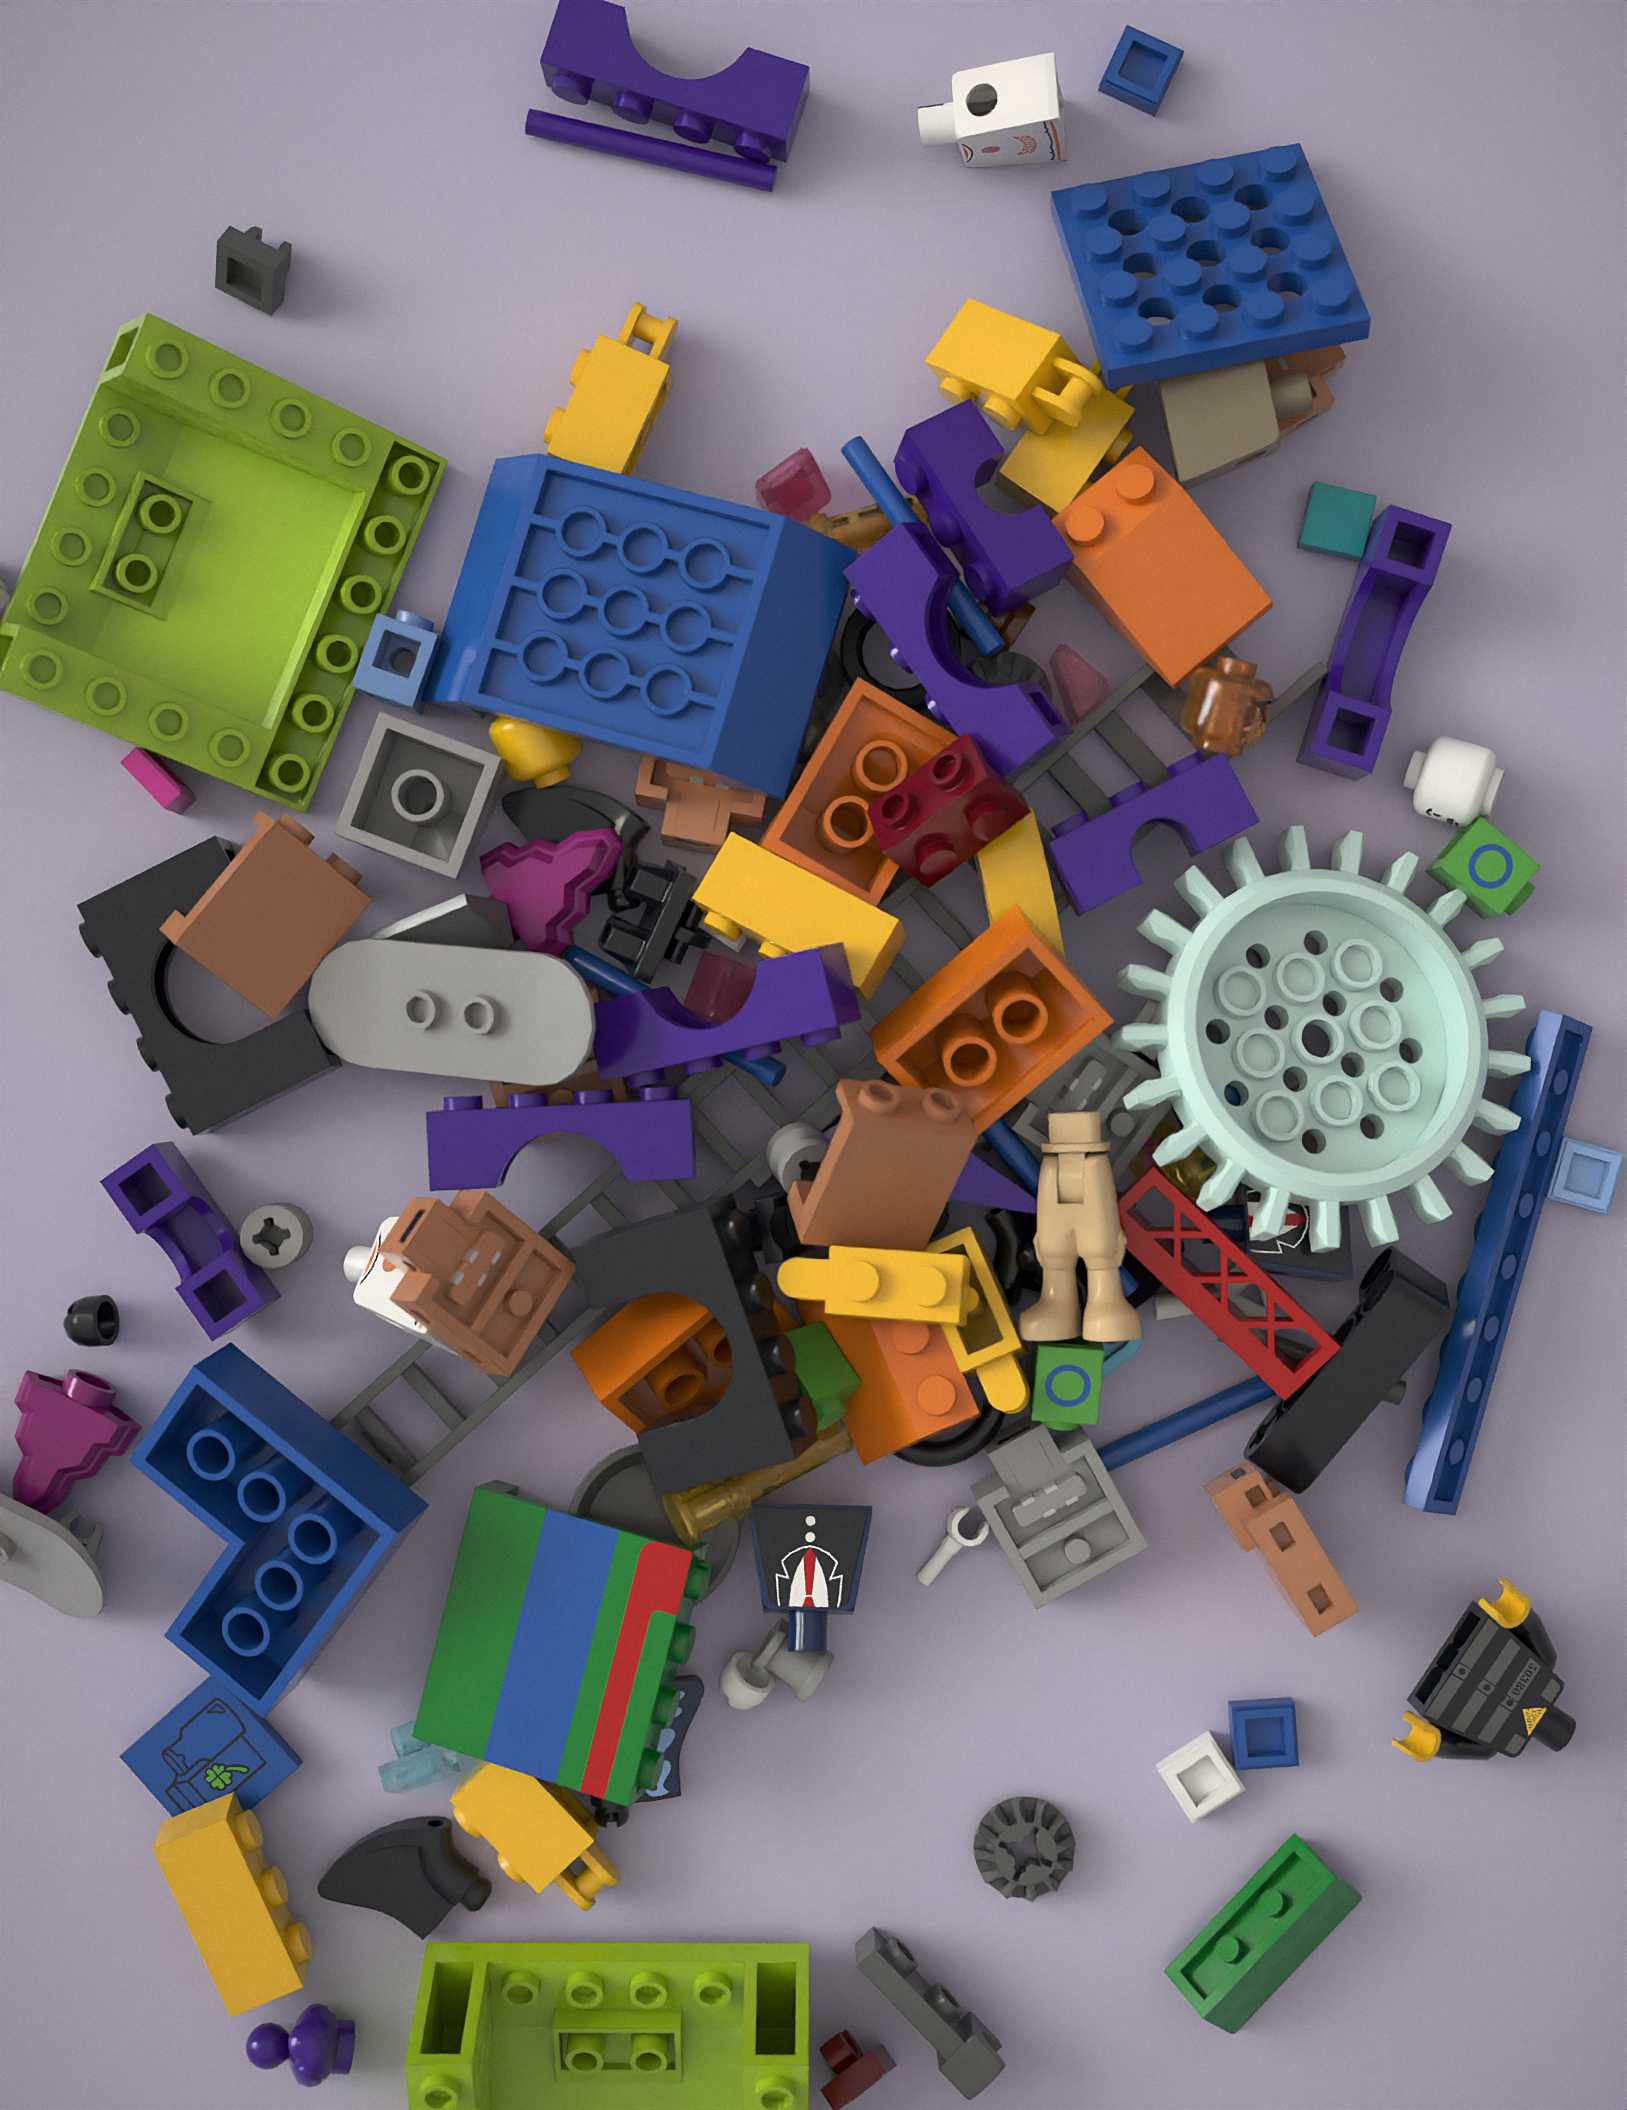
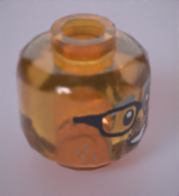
(1227, 706)

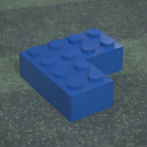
(300, 1515)

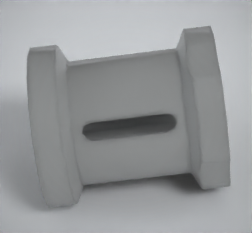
(796, 1669)

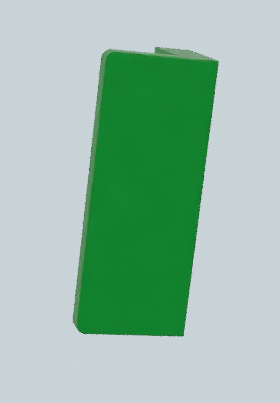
(1262, 1935)

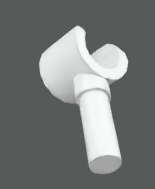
(951, 1545)

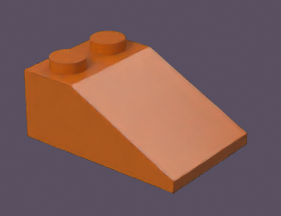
(1158, 568)
(858, 760)

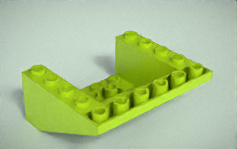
(213, 563)
(610, 2026)

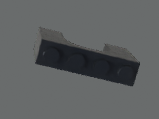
(206, 1079)
(709, 1258)

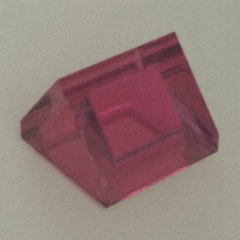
(719, 988)

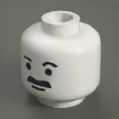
(1454, 781)

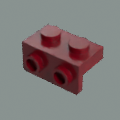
(945, 812)

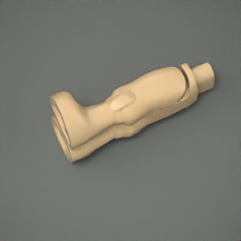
(1074, 1221)

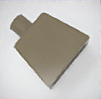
(1226, 417)

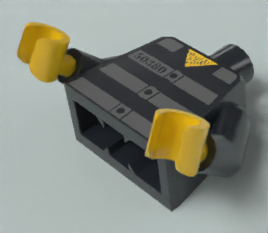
(1489, 1687)

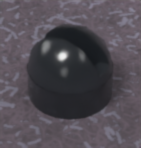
(92, 1321)

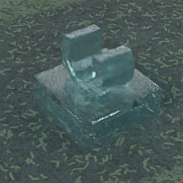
(417, 1763)

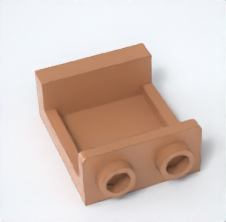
(271, 914)
(885, 1168)

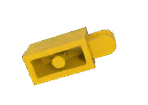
(1011, 370)
(615, 397)
(1061, 462)
(883, 1284)
(990, 1339)
(535, 1830)

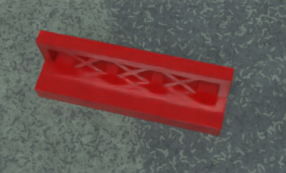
(1212, 1304)

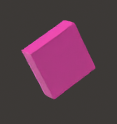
(159, 780)

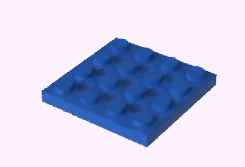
(1183, 291)

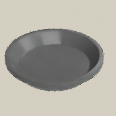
(624, 1496)

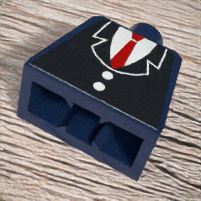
(1289, 1251)
(809, 1565)

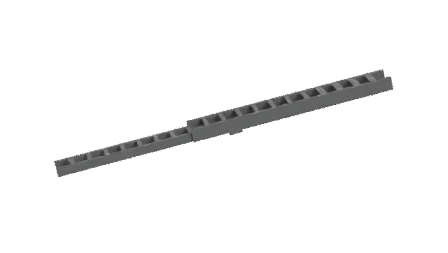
(826, 1107)

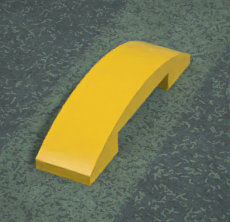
(1017, 873)

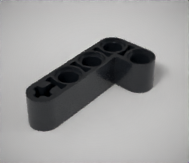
(1379, 1341)

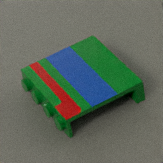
(561, 1645)

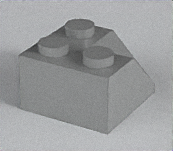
(421, 796)

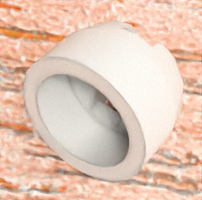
(734, 1685)

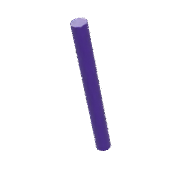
(650, 150)

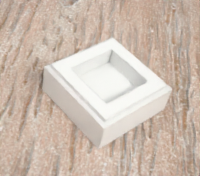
(1200, 1777)

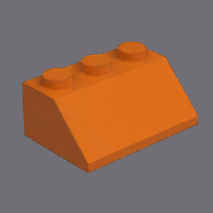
(992, 1021)
(660, 1357)
(907, 1380)

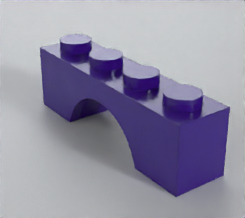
(747, 105)
(907, 589)
(1381, 607)
(791, 996)
(478, 1144)

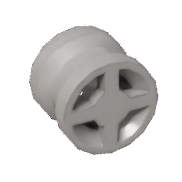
(796, 1146)
(290, 1232)

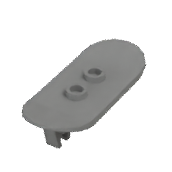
(453, 1010)
(50, 1560)

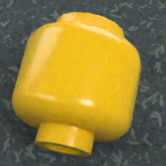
(534, 751)

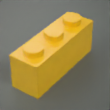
(793, 910)
(234, 1903)

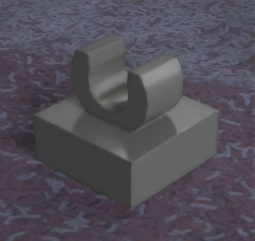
(252, 268)

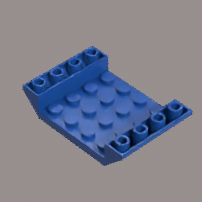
(643, 620)

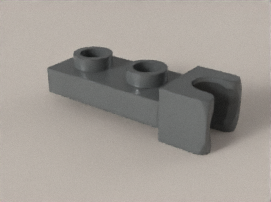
(962, 2045)

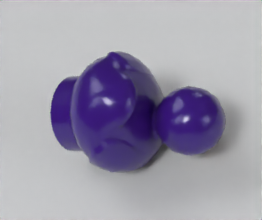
(314, 2047)

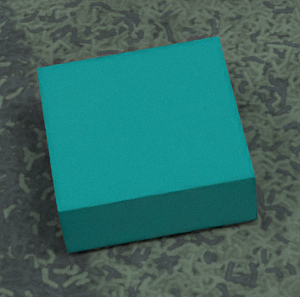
(1336, 521)

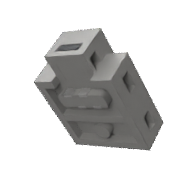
(1094, 1082)
(1054, 1509)

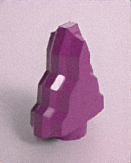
(550, 884)
(66, 1435)

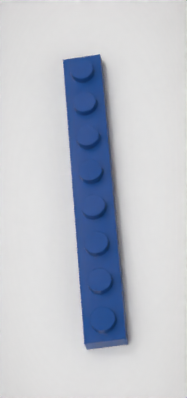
(1496, 1265)

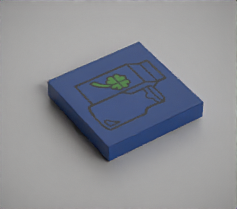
(209, 1750)

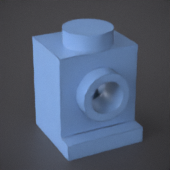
(376, 670)

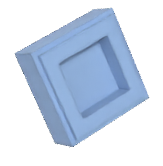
(1585, 1175)

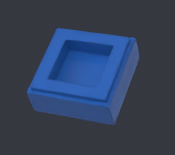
(1140, 70)
(1263, 1733)

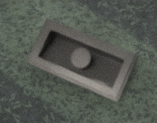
(458, 921)

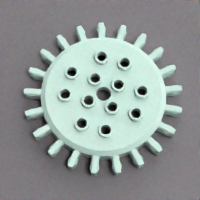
(1364, 939)

